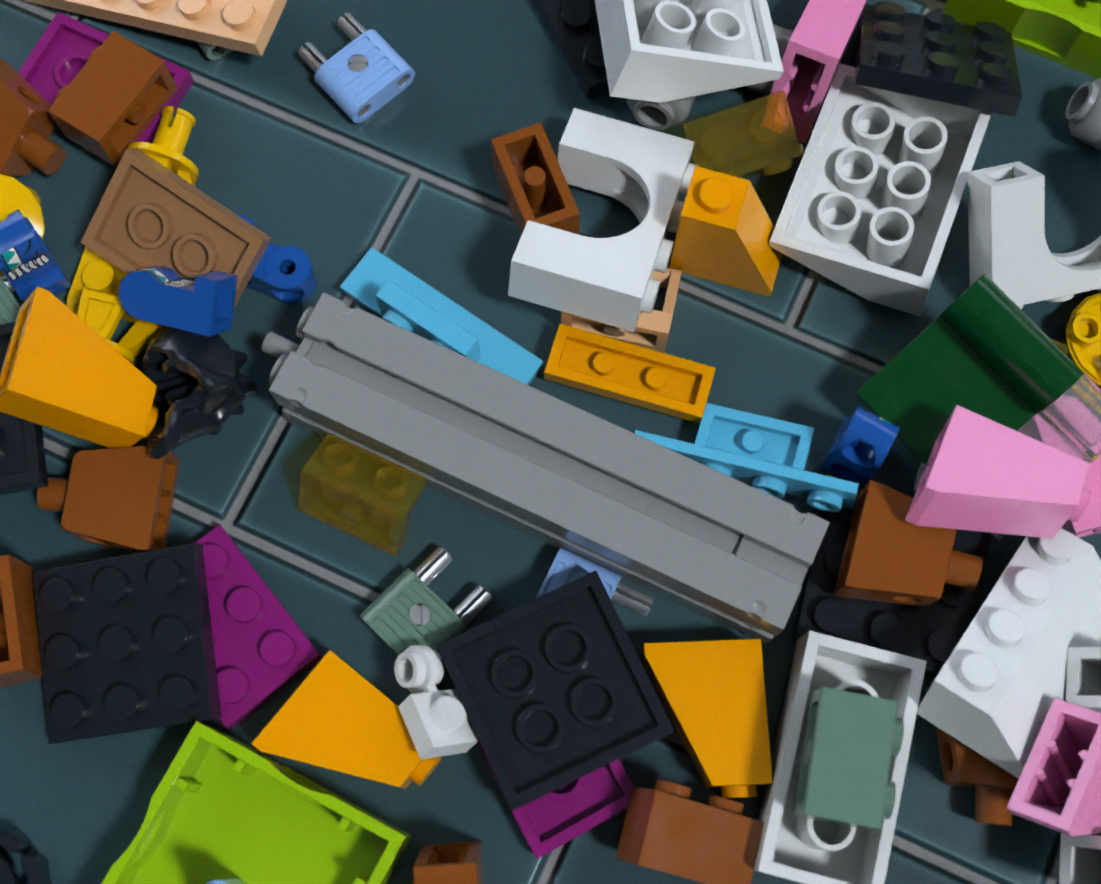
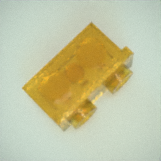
(746, 137)
(360, 493)

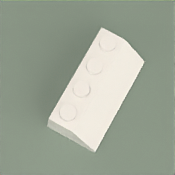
(1016, 648)

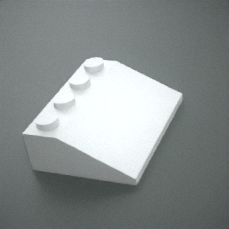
(686, 47)
(879, 190)

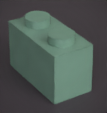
(848, 759)

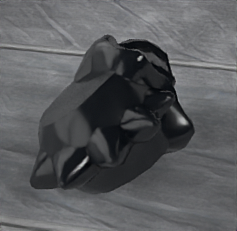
(195, 386)

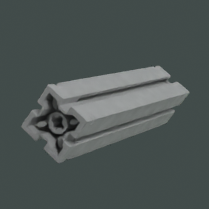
(548, 467)

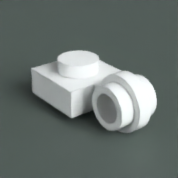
(432, 717)

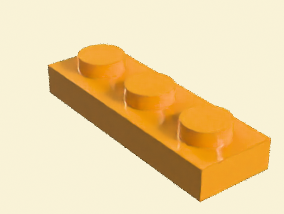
(629, 373)

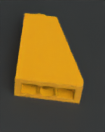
(725, 234)
(73, 378)
(717, 708)
(346, 727)

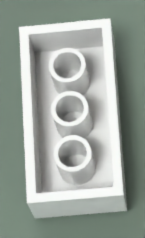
(815, 849)

